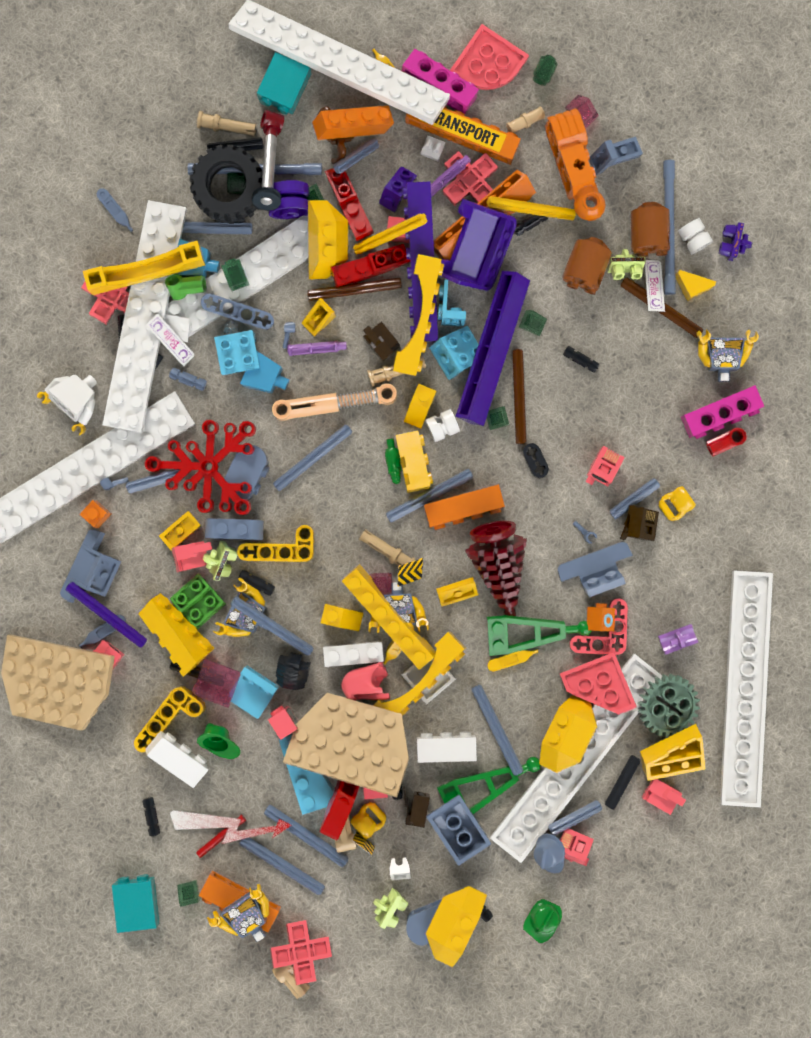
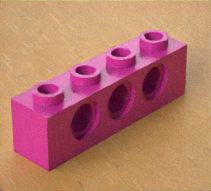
(459, 100)
(749, 397)

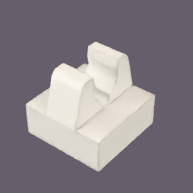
(432, 148)
(399, 872)

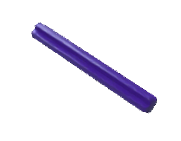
(106, 614)

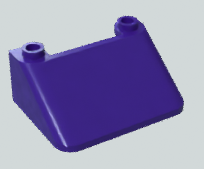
(479, 246)

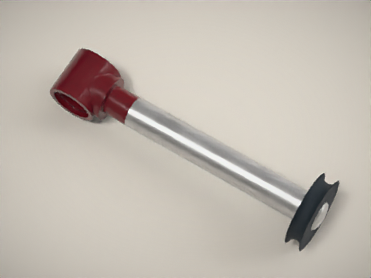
(266, 196)

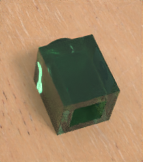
(235, 274)

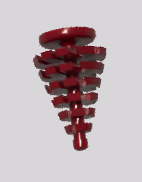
(499, 561)

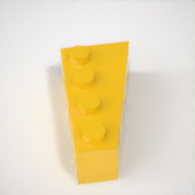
(175, 633)

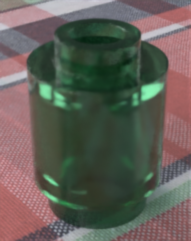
(544, 70)

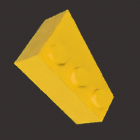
(414, 461)
(674, 755)

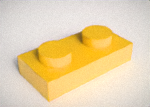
(180, 530)
(457, 591)

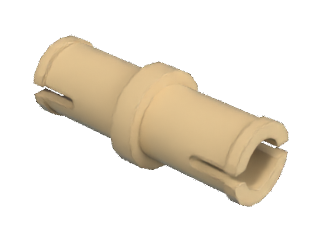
(525, 120)

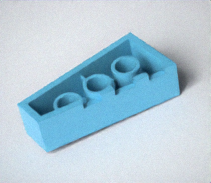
(311, 788)

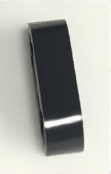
(539, 458)

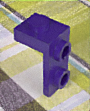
(393, 191)

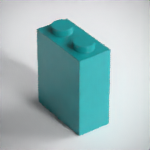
(283, 84)
(135, 903)

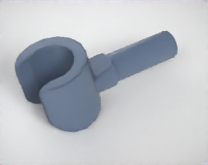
(289, 327)
(107, 484)
(586, 533)

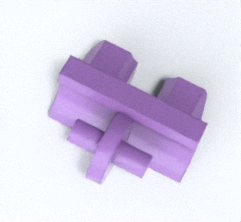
(677, 639)

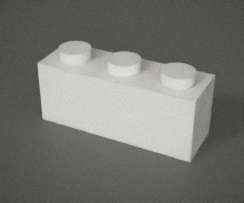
(353, 654)
(446, 747)
(177, 758)

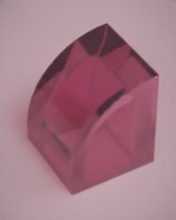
(585, 108)
(382, 581)

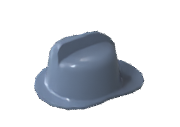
(549, 853)

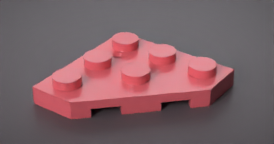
(601, 684)

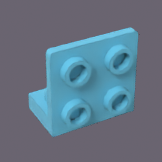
(450, 317)
(455, 351)
(237, 352)
(253, 692)

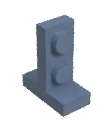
(614, 153)

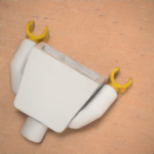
(72, 397)

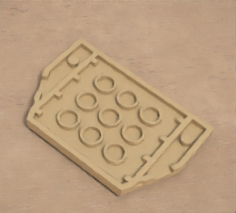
(55, 681)
(351, 744)

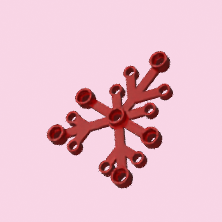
(186, 466)

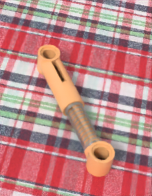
(332, 402)

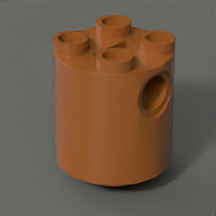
(650, 229)
(587, 264)

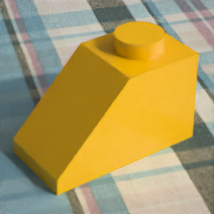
(420, 406)
(341, 617)

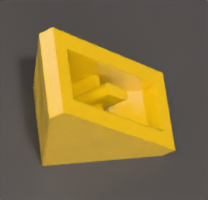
(692, 284)
(318, 317)

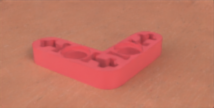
(606, 640)

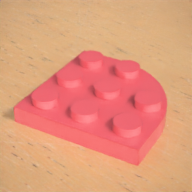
(489, 60)

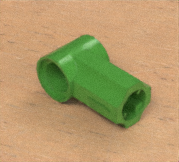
(180, 287)

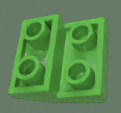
(197, 601)

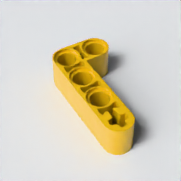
(276, 549)
(164, 720)

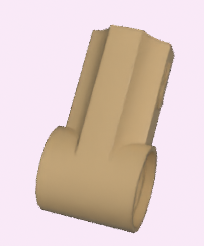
(345, 841)
(286, 976)

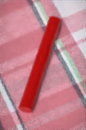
(217, 839)

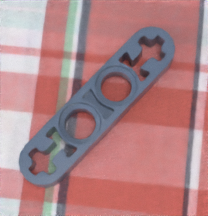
(236, 314)

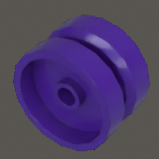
(293, 200)

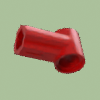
(725, 442)

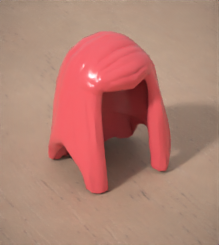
(365, 683)

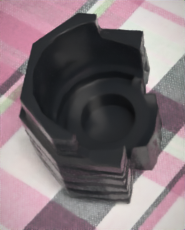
(292, 671)

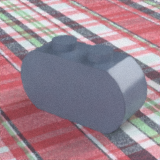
(248, 469)
(234, 529)
(419, 921)

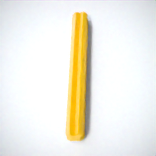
(531, 208)
(390, 233)

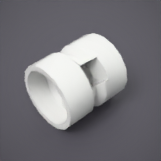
(695, 236)
(442, 425)

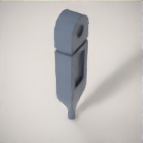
(113, 208)
(100, 633)

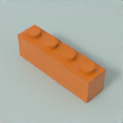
(352, 122)
(464, 506)
(224, 892)

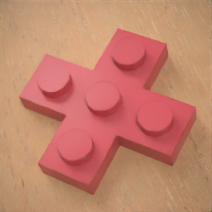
(470, 180)
(108, 303)
(300, 952)

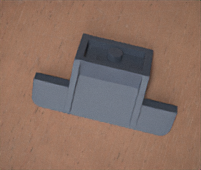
(91, 568)
(598, 569)

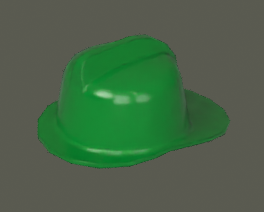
(217, 741)
(543, 920)

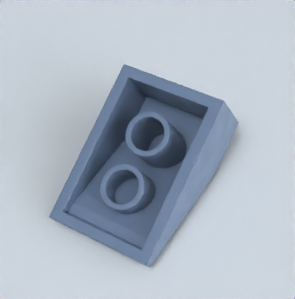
(459, 829)

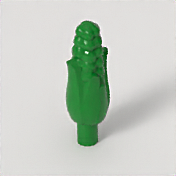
(393, 461)

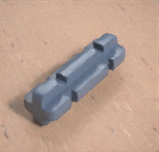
(188, 379)

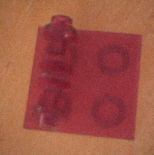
(216, 683)

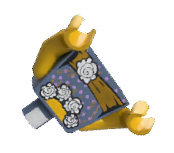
(724, 353)
(406, 606)
(236, 622)
(244, 915)

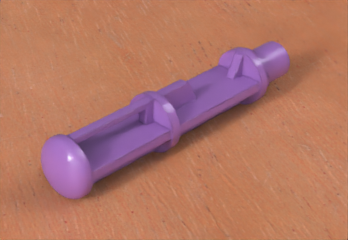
(449, 174)
(312, 348)

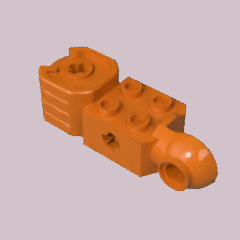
(568, 144)

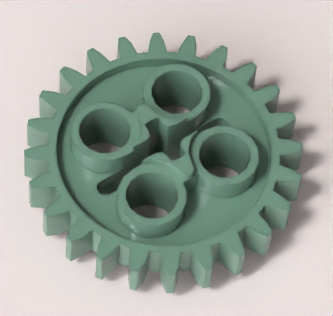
(678, 690)

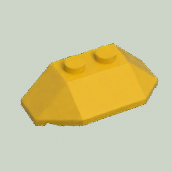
(325, 238)
(568, 735)
(454, 924)

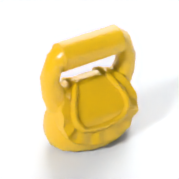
(680, 499)
(364, 823)

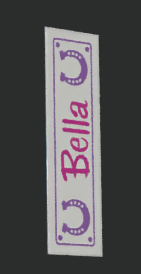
(654, 285)
(170, 339)

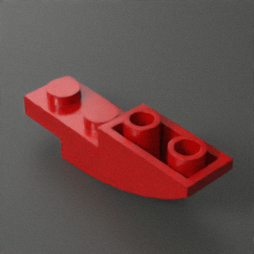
(349, 204)
(370, 266)
(338, 809)

